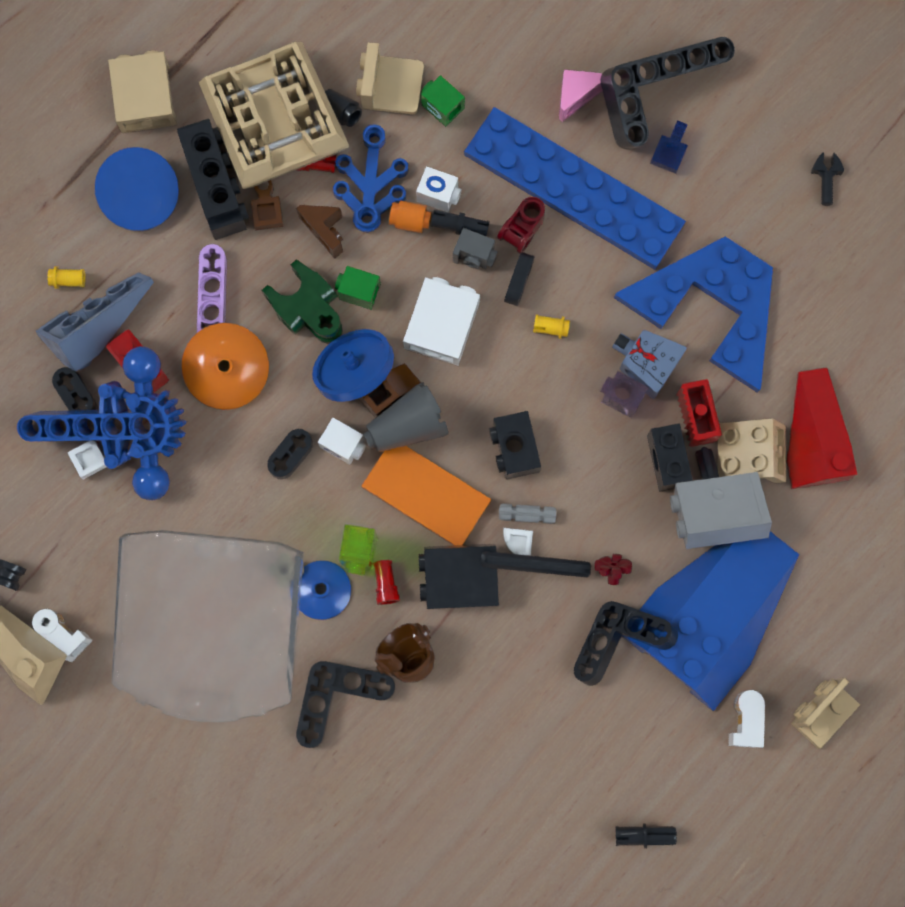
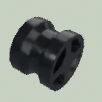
(10, 574)

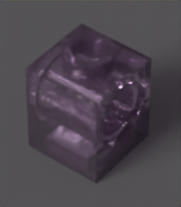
(625, 406)

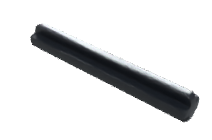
(535, 564)

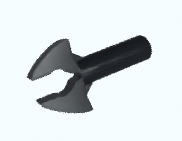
(827, 176)

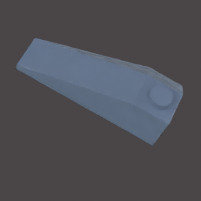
(86, 332)

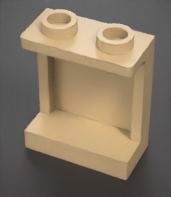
(141, 91)

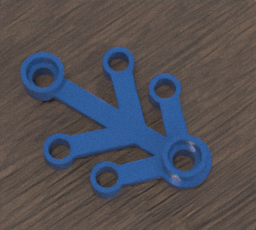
(370, 184)

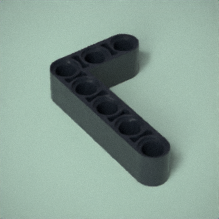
(655, 71)

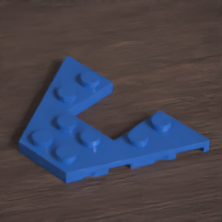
(731, 278)

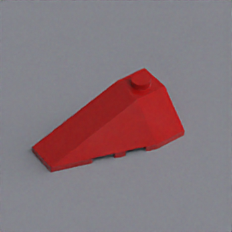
(818, 436)

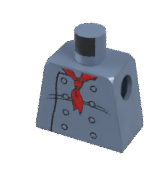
(649, 359)

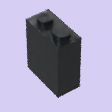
(457, 578)

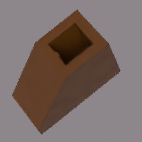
(396, 384)

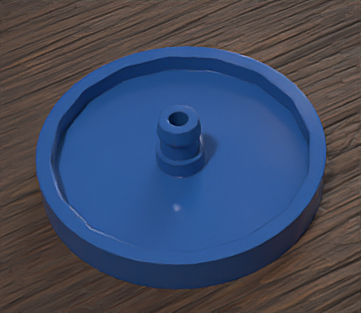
(136, 189)
(353, 365)

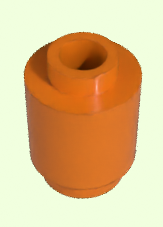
(410, 216)

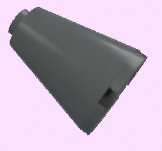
(407, 421)

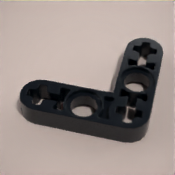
(619, 626)
(335, 684)

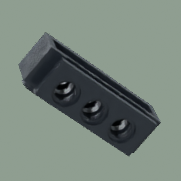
(223, 217)

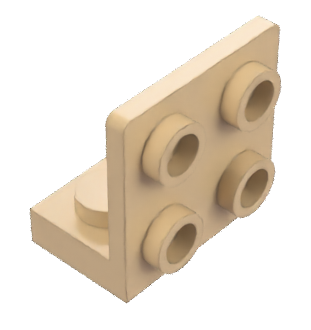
(753, 448)
(826, 711)

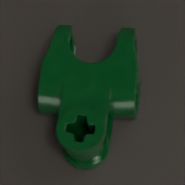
(308, 305)

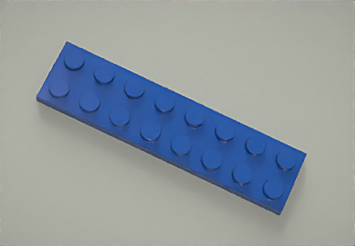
(574, 188)

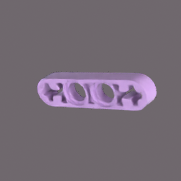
(217, 298)

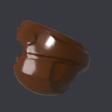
(406, 653)

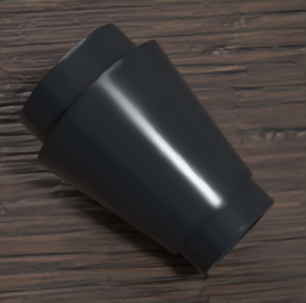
(345, 109)

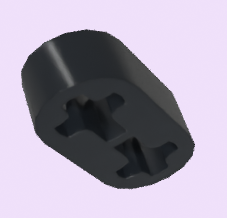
(519, 279)
(79, 389)
(295, 458)

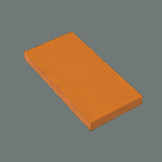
(426, 494)

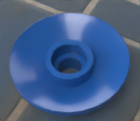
(337, 590)

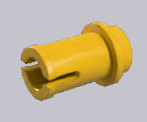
(66, 277)
(551, 326)

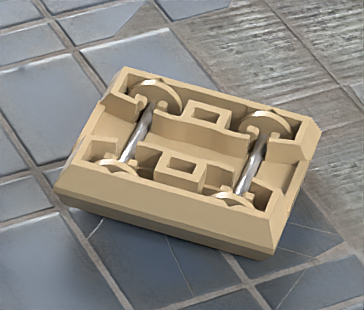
(273, 115)

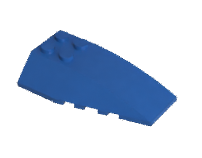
(719, 612)

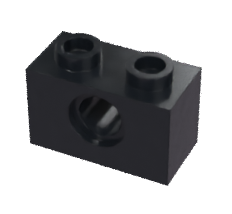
(518, 428)
(669, 456)

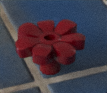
(613, 567)

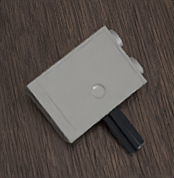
(719, 507)

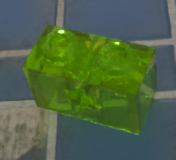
(358, 549)

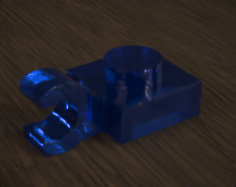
(671, 150)

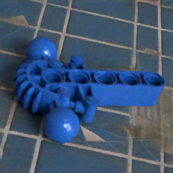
(141, 367)

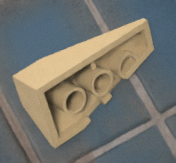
(28, 657)

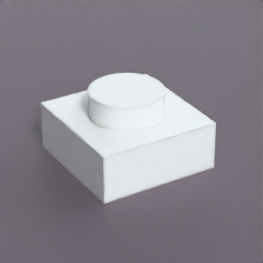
(87, 459)

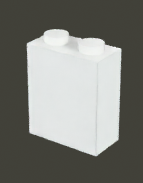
(442, 320)

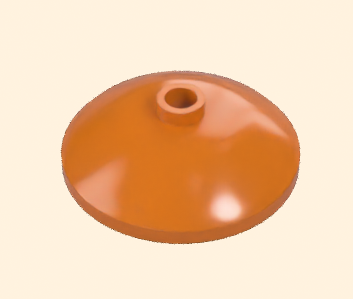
(247, 366)

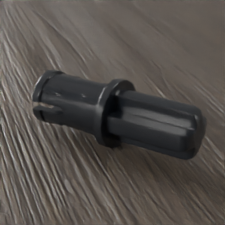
(646, 835)

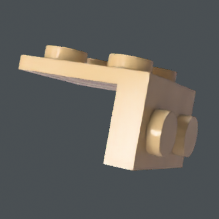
(389, 82)

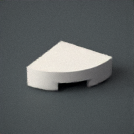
(518, 541)

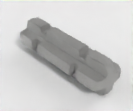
(527, 513)

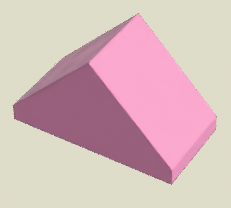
(577, 90)

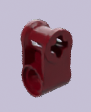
(521, 229)

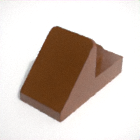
(318, 221)

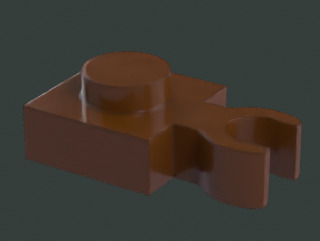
(266, 209)

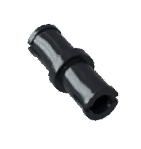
(458, 222)

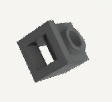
(475, 250)

